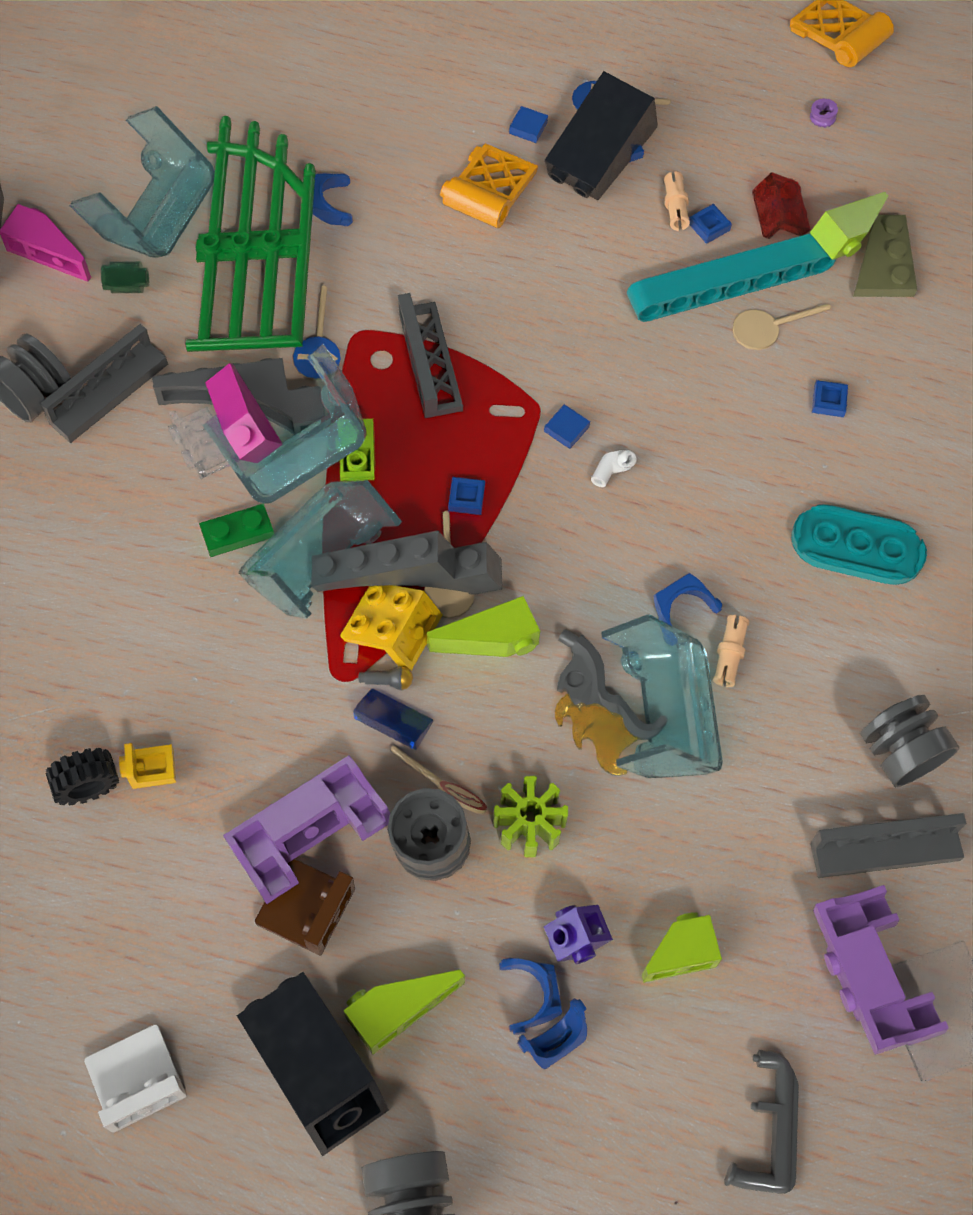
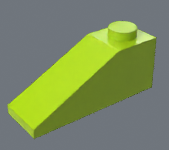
(845, 227)
(492, 632)
(393, 1007)

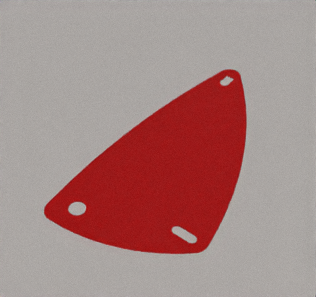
(423, 454)

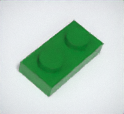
(236, 530)

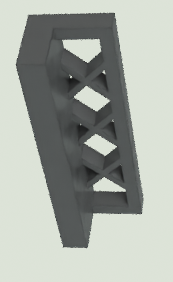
(423, 360)
(105, 386)
(888, 845)

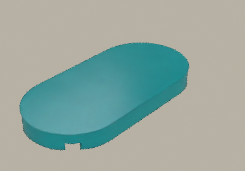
(858, 544)

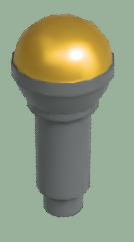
(398, 678)

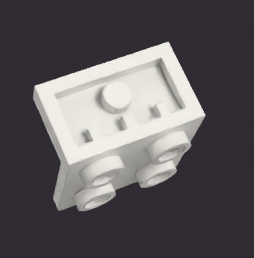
(134, 1078)

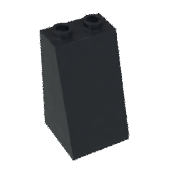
(602, 136)
(313, 1063)

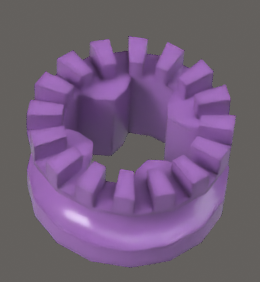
(827, 119)

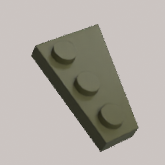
(887, 260)

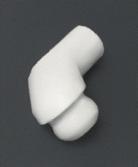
(611, 464)

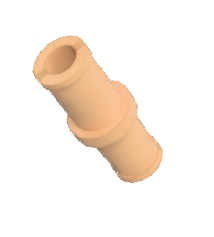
(676, 201)
(731, 651)

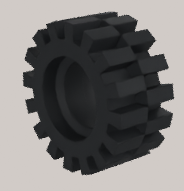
(82, 776)

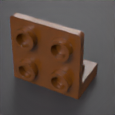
(309, 909)

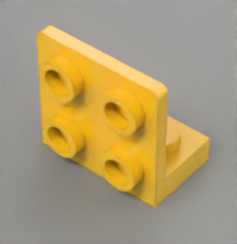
(393, 621)

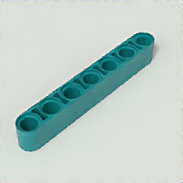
(728, 277)

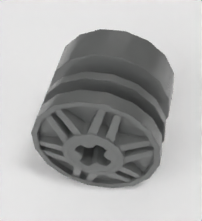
(29, 377)
(906, 734)
(432, 815)
(408, 1183)

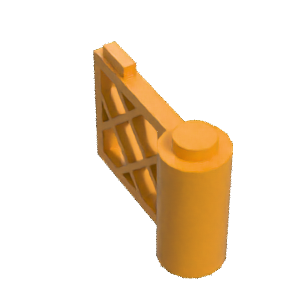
(855, 38)
(481, 198)

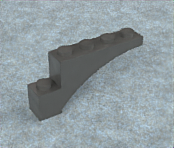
(265, 380)
(410, 561)

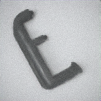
(784, 1131)

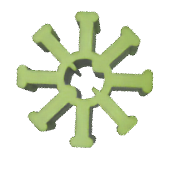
(516, 816)

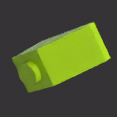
(685, 949)

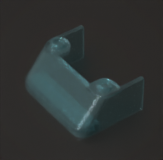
(171, 198)
(308, 450)
(328, 522)
(673, 685)

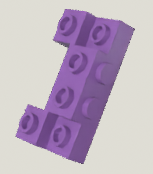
(303, 820)
(867, 975)

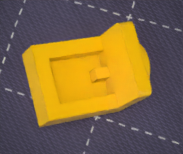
(148, 765)

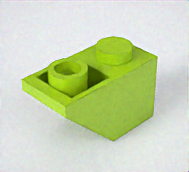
(361, 462)

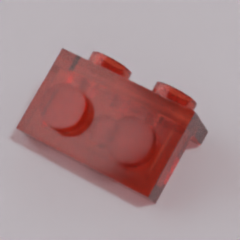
(780, 206)

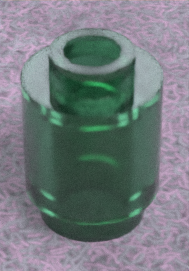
(124, 277)

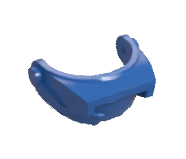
(321, 207)
(686, 585)
(547, 977)
(572, 1022)

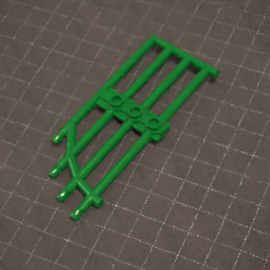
(254, 245)

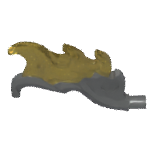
(594, 711)

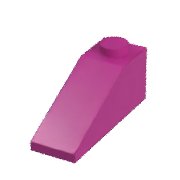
(38, 239)
(241, 416)

